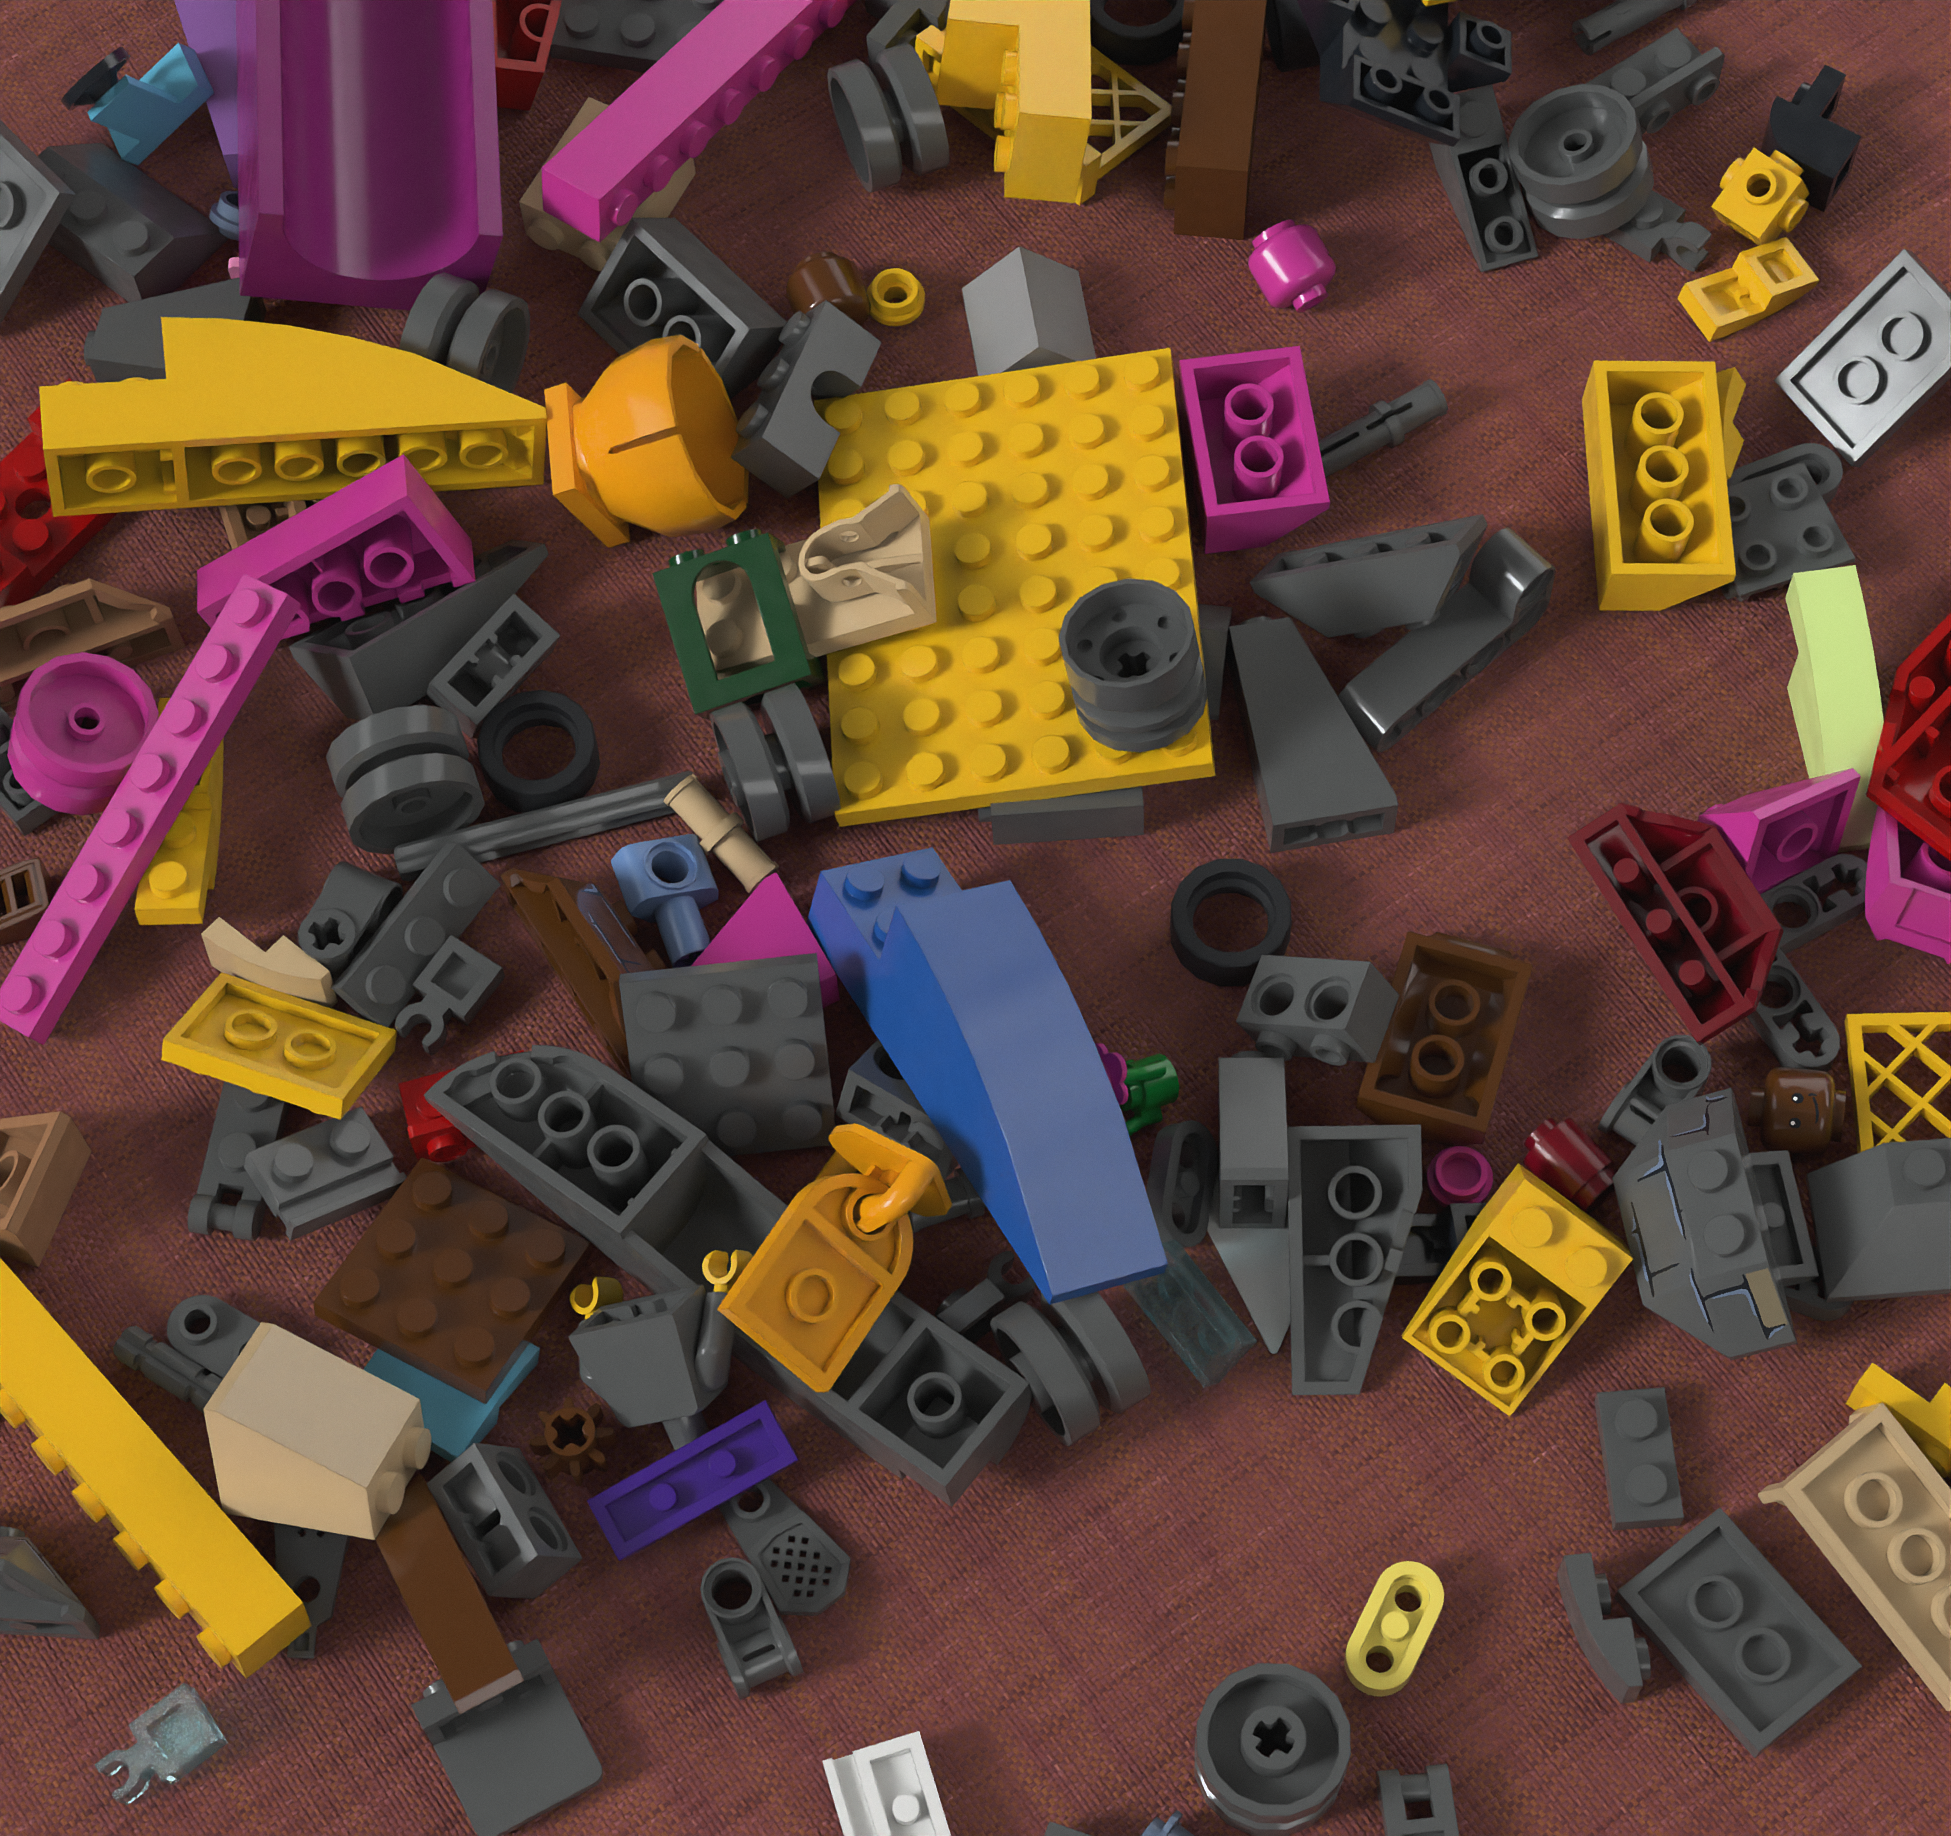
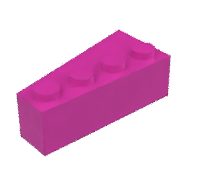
(350, 551)

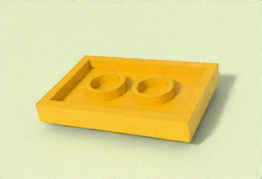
(279, 1045)

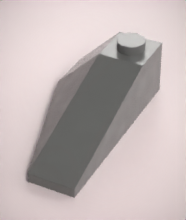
(397, 652)
(1347, 1233)

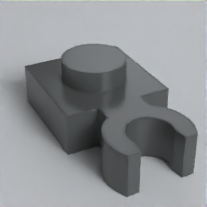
(453, 986)

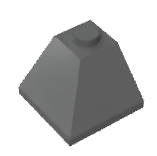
(1884, 1221)

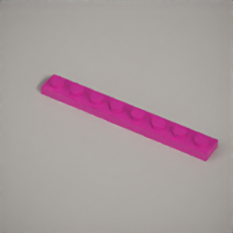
(144, 807)

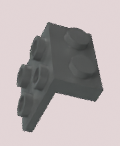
(514, 1750)

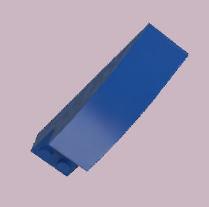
(996, 1061)

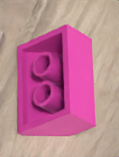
(1250, 446)

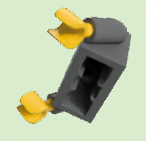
(658, 1352)

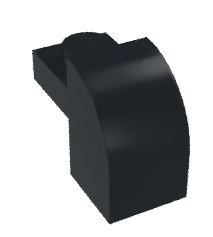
(1812, 141)

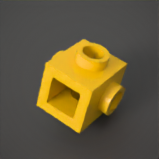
(1742, 198)

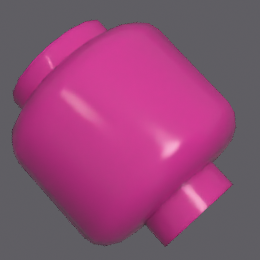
(1291, 266)

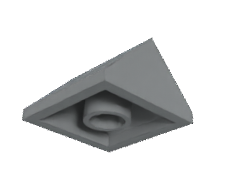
(1027, 315)

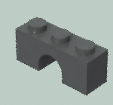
(781, 432)

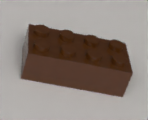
(1215, 116)

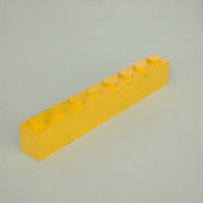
(141, 1489)

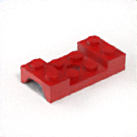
(41, 546)

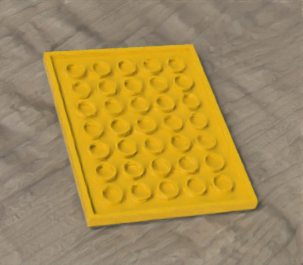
(1031, 502)

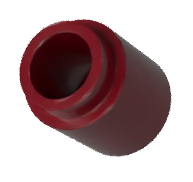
(1570, 1163)

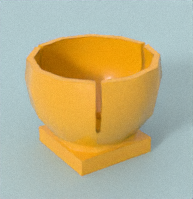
(648, 445)

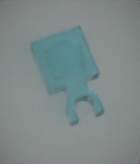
(170, 1742)

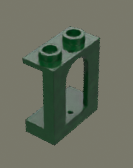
(761, 561)

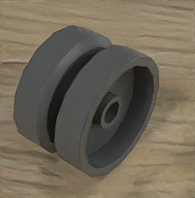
(888, 117)
(1581, 161)
(469, 331)
(765, 766)
(404, 777)
(1073, 1361)
(1279, 1709)

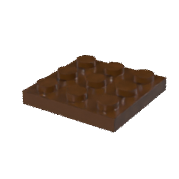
(452, 1280)

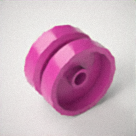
(79, 731)

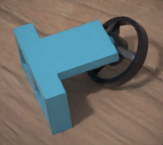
(142, 110)

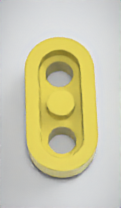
(1394, 1631)

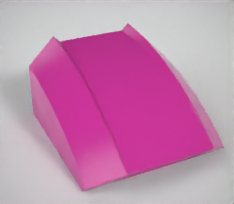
(1907, 889)

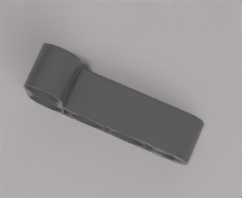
(1427, 666)

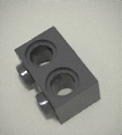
(1318, 1009)
(884, 1103)
(504, 1521)

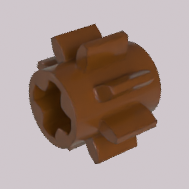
(573, 1423)

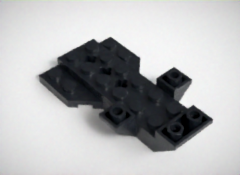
(1404, 62)

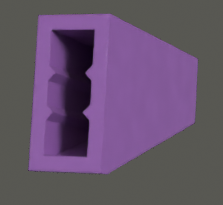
(212, 34)

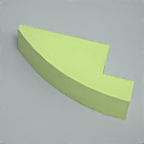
(1836, 686)

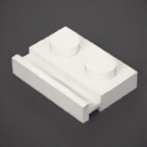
(887, 1790)

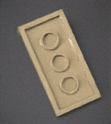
(846, 581)
(1886, 1531)

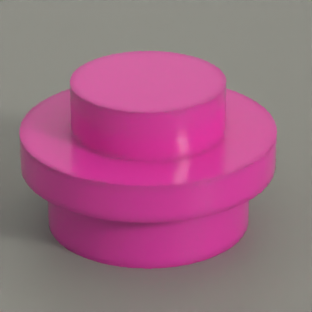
(1459, 1176)

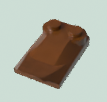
(1446, 1038)

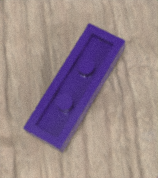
(693, 1480)

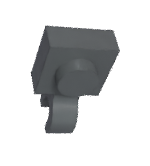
(1662, 228)
(973, 1310)

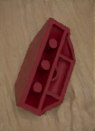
(1684, 911)

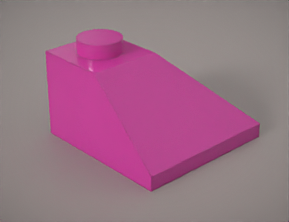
(1786, 826)

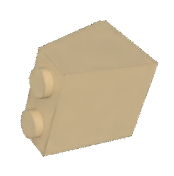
(312, 1438)

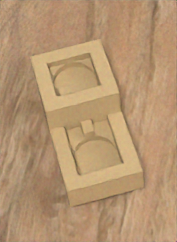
(279, 968)

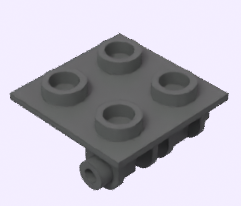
(1781, 530)

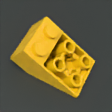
(1516, 1290)

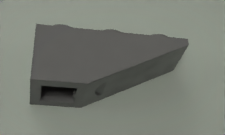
(1484, 184)

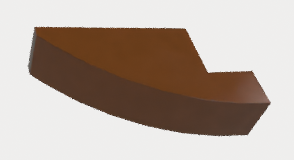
(445, 1601)

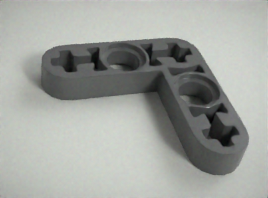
(1838, 908)

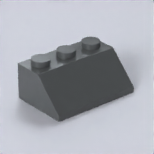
(127, 224)
(672, 285)

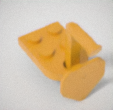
(817, 1272)

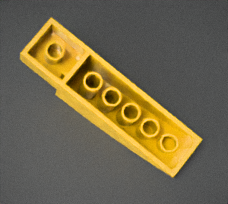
(1036, 74)
(278, 419)

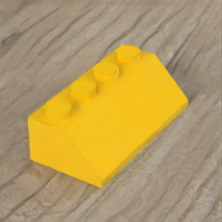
(1656, 483)

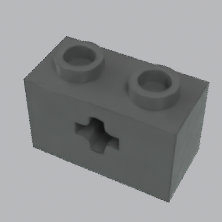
(493, 664)

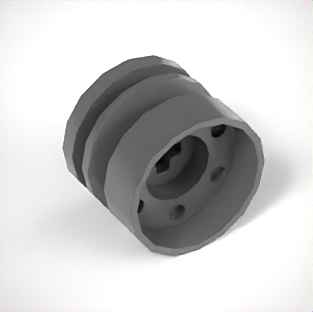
(1133, 665)

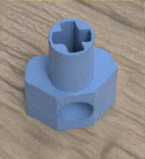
(672, 904)

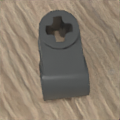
(346, 915)
(1651, 1090)
(751, 1637)

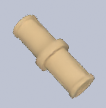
(720, 832)

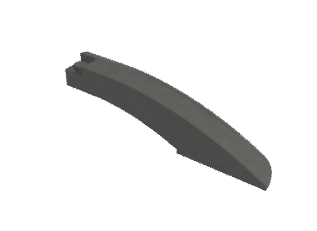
(666, 1197)

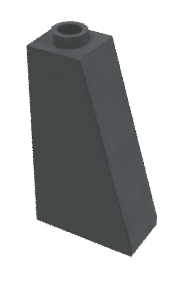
(1303, 748)

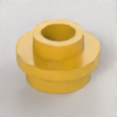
(896, 284)

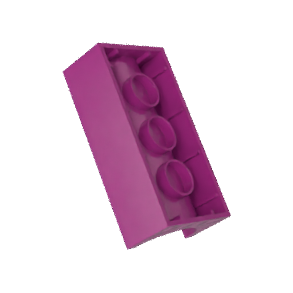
(366, 148)

